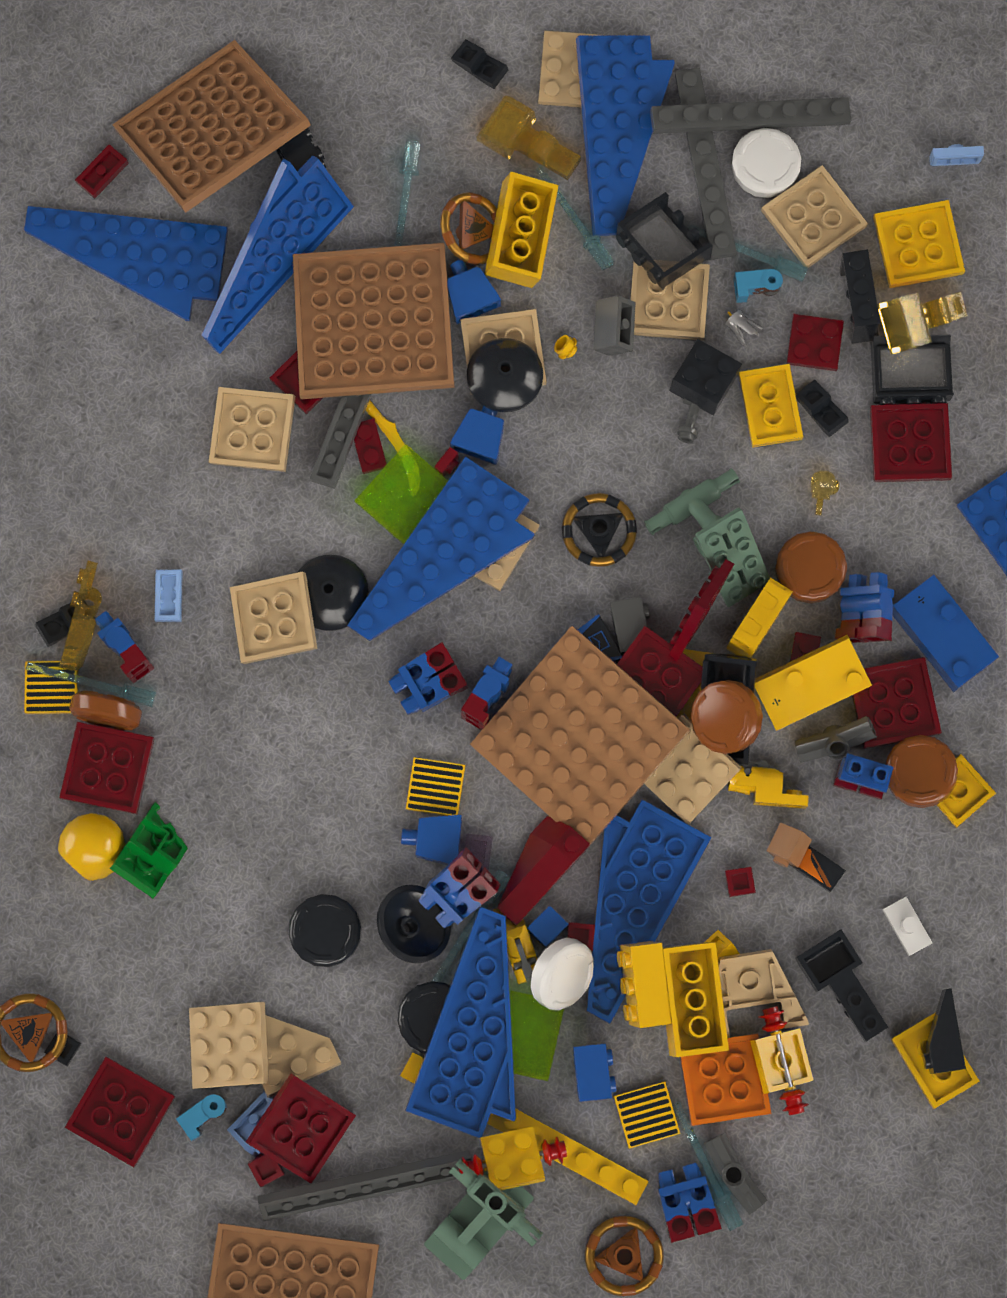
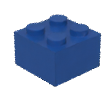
(593, 1072)

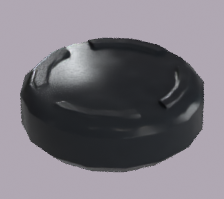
(325, 930)
(420, 1013)

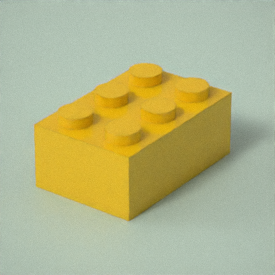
(644, 984)

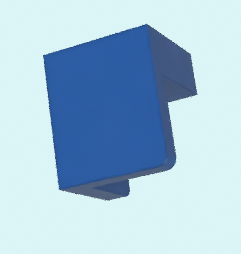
(547, 926)

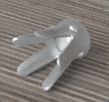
(739, 320)

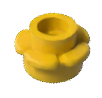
(565, 347)

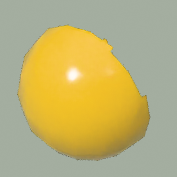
(91, 845)

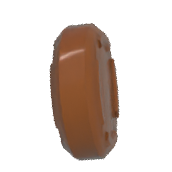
(811, 567)
(105, 710)
(726, 716)
(922, 771)

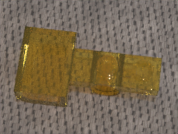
(511, 130)
(908, 320)
(82, 623)

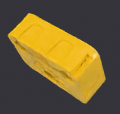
(759, 619)

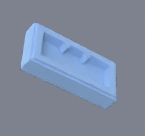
(956, 155)
(168, 596)

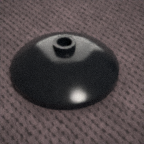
(500, 389)
(350, 589)
(425, 935)

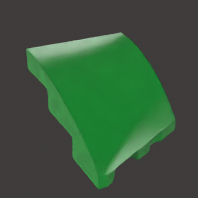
(147, 860)

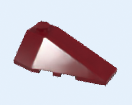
(543, 862)

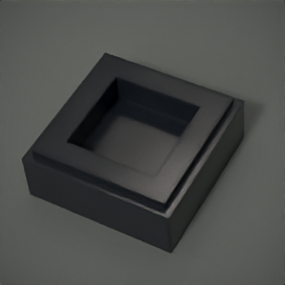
(69, 1050)

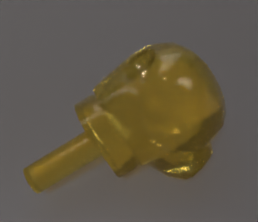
(822, 486)

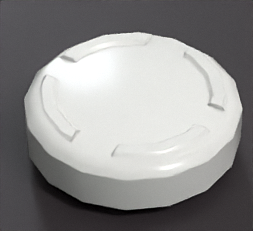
(766, 162)
(562, 974)

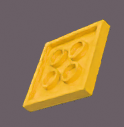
(919, 244)

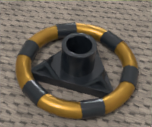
(599, 529)

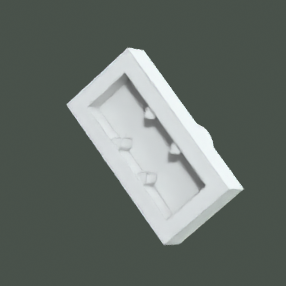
(907, 926)

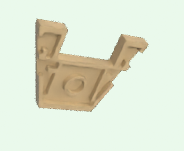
(758, 980)

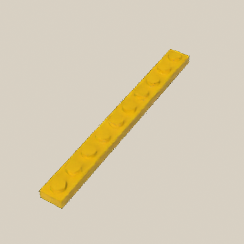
(578, 1159)

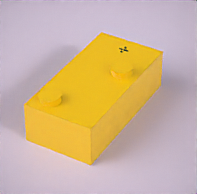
(521, 230)
(811, 682)
(694, 1000)

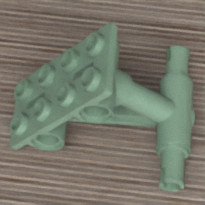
(720, 536)
(480, 1222)

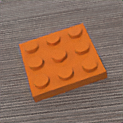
(724, 1084)

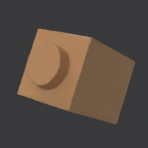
(788, 846)

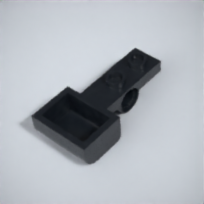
(832, 965)

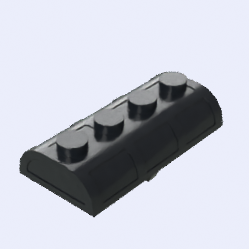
(731, 667)

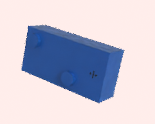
(943, 633)

